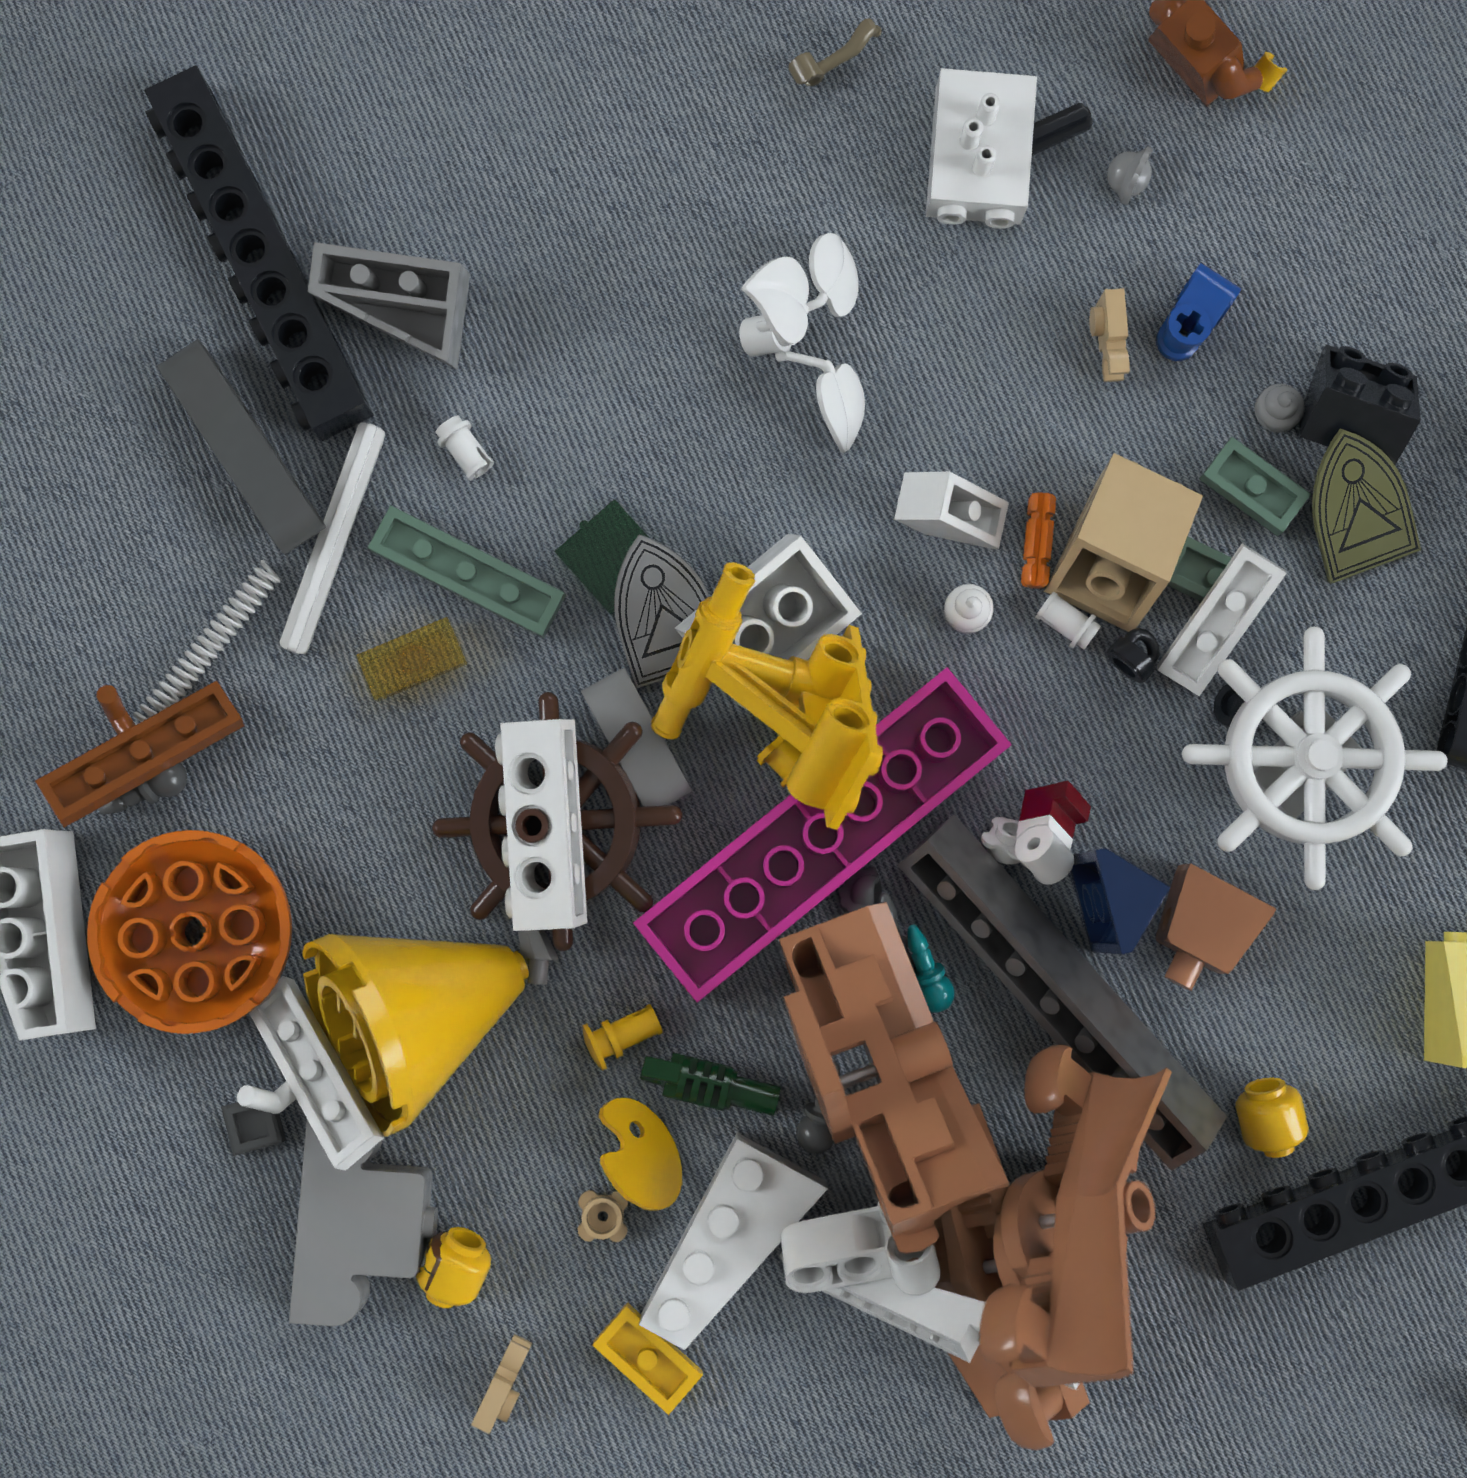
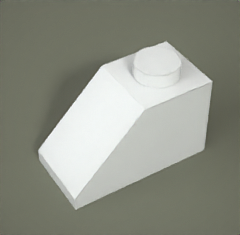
(951, 508)

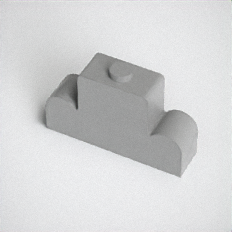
(354, 1228)

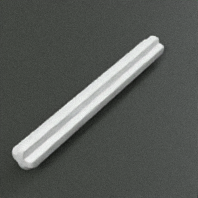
(333, 539)

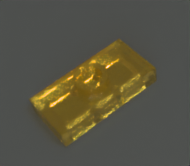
(411, 659)

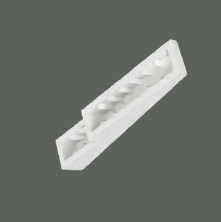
(934, 1317)

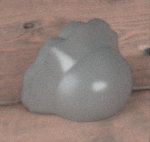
(1130, 173)

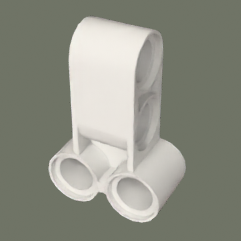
(852, 1251)

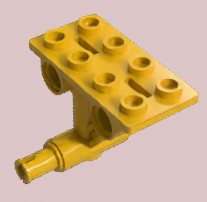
(810, 703)

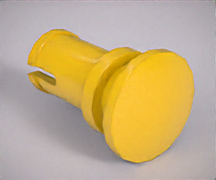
(620, 1034)

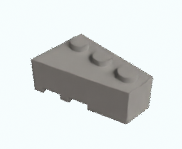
(397, 294)

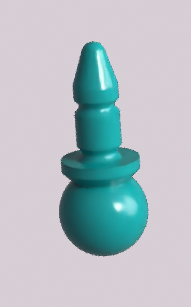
(930, 975)

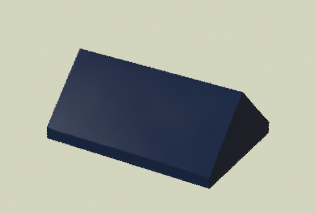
(1114, 900)

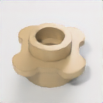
(592, 1226)

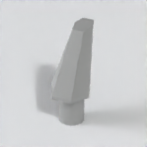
(539, 950)

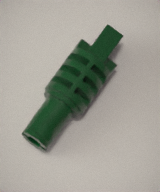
(709, 1084)

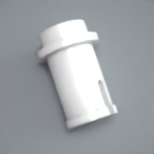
(464, 447)
(1068, 621)

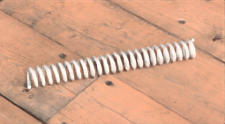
(216, 638)

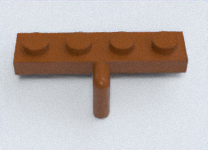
(137, 750)

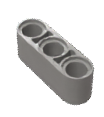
(649, 761)

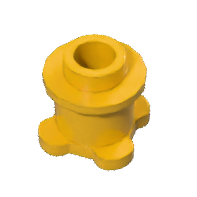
(780, 757)

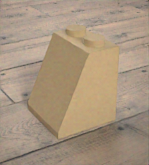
(1125, 543)

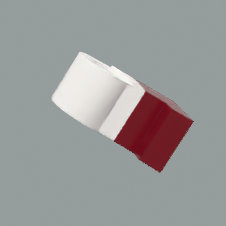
(1048, 830)

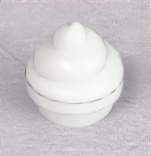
(968, 608)

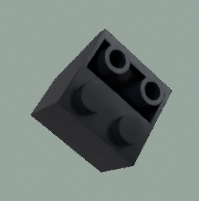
(1363, 399)

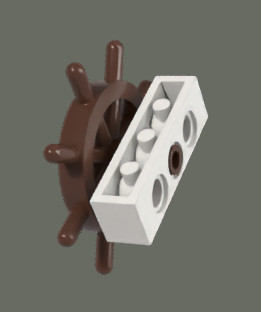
(548, 824)

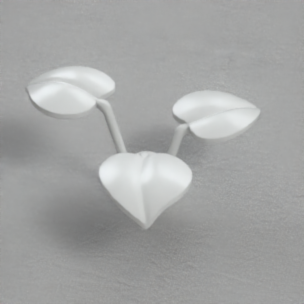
(781, 295)

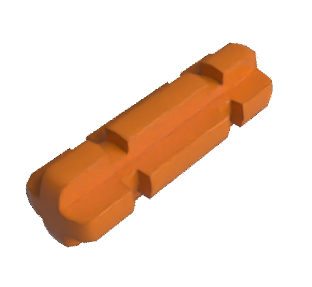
(1038, 540)

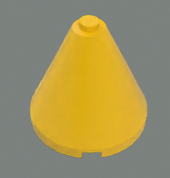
(407, 1012)

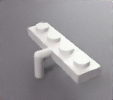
(312, 1077)

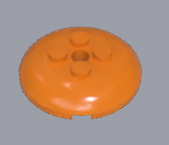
(141, 940)

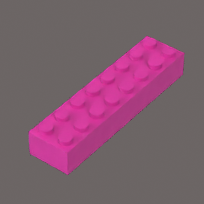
(795, 861)

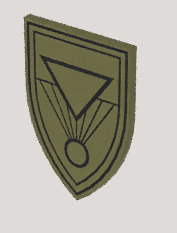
(1360, 508)

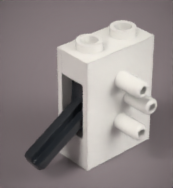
(986, 145)

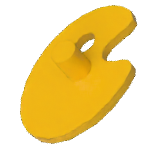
(646, 1167)

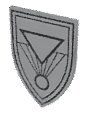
(650, 599)

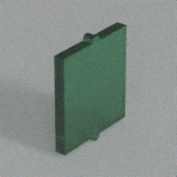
(598, 551)

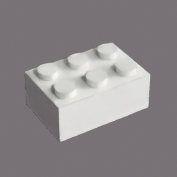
(789, 603)

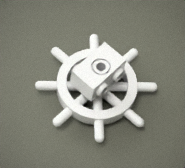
(1313, 753)

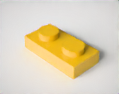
(647, 1359)

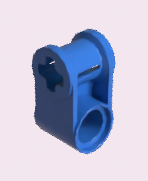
(1197, 311)

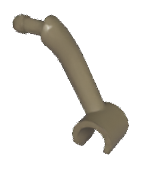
(809, 72)

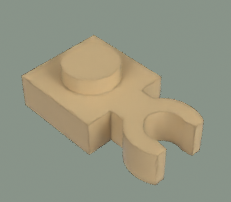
(1110, 324)
(500, 1397)

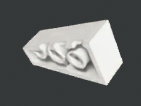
(43, 936)
(728, 1237)

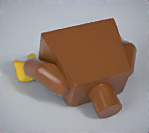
(1207, 51)

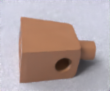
(1208, 924)

